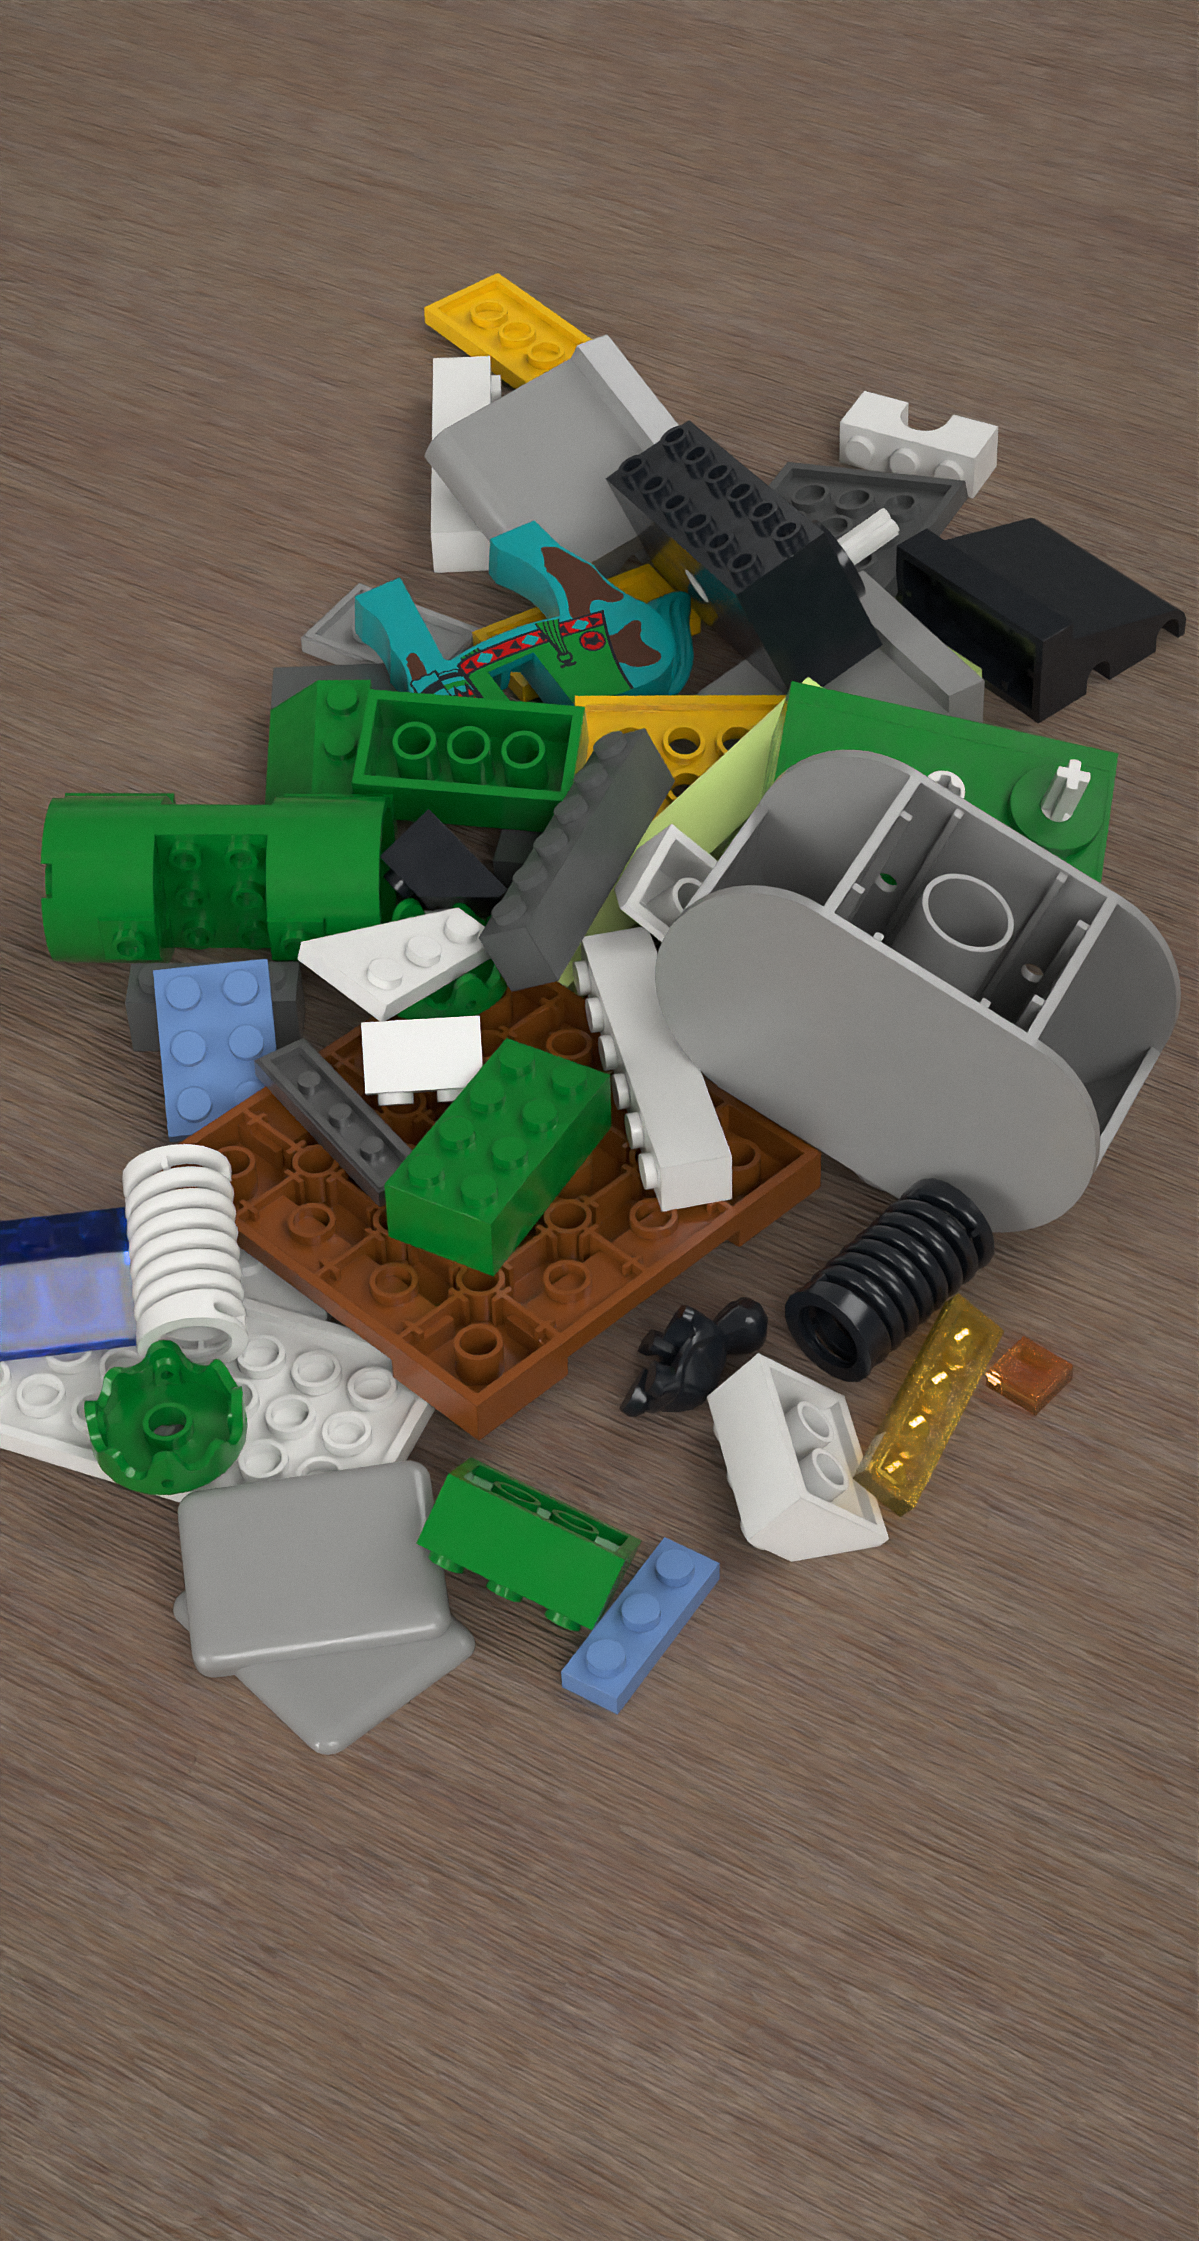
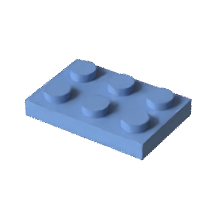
(209, 1035)

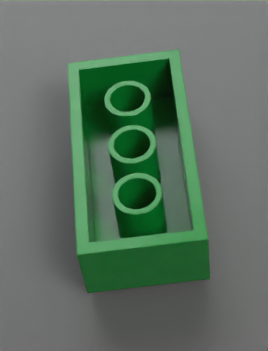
(470, 757)
(498, 1156)

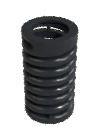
(889, 1279)

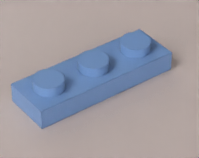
(640, 1625)

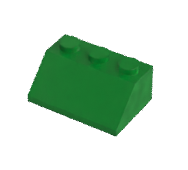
(316, 739)
(527, 1544)

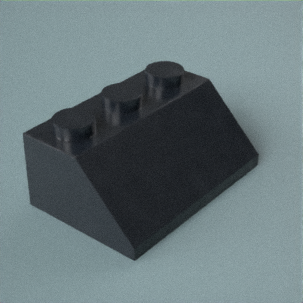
(440, 869)

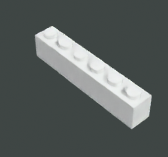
(459, 390)
(652, 1076)

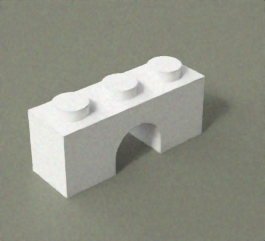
(879, 439)

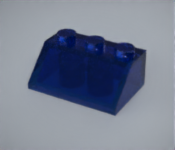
(65, 1284)

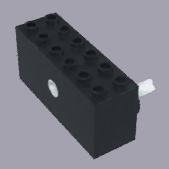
(750, 559)

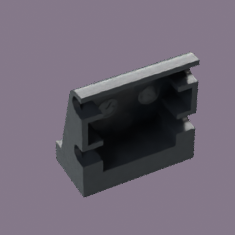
(1031, 610)

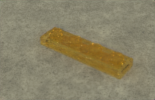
(928, 1405)

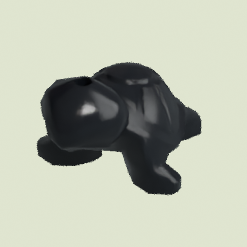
(693, 1356)

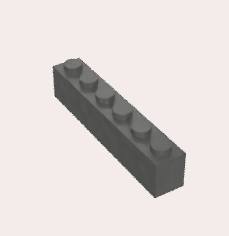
(577, 860)

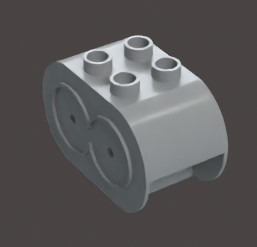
(906, 1011)

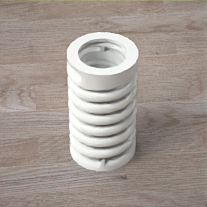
(185, 1252)

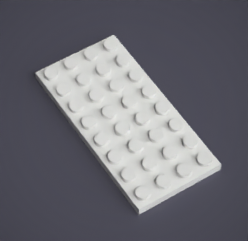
(309, 1389)

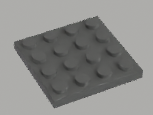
(849, 496)

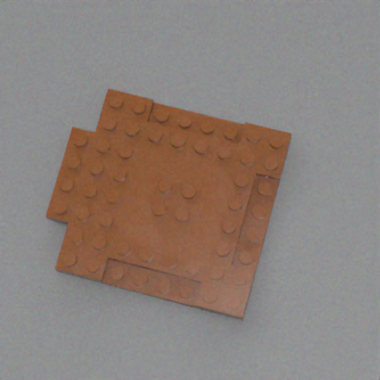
(598, 1251)

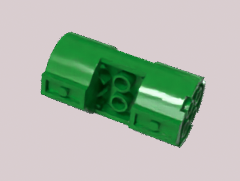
(156, 875)

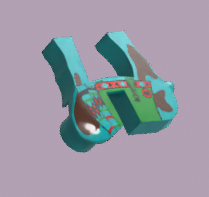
(587, 646)

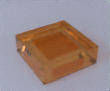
(1029, 1375)

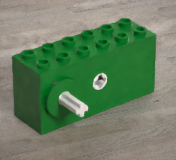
(1032, 783)

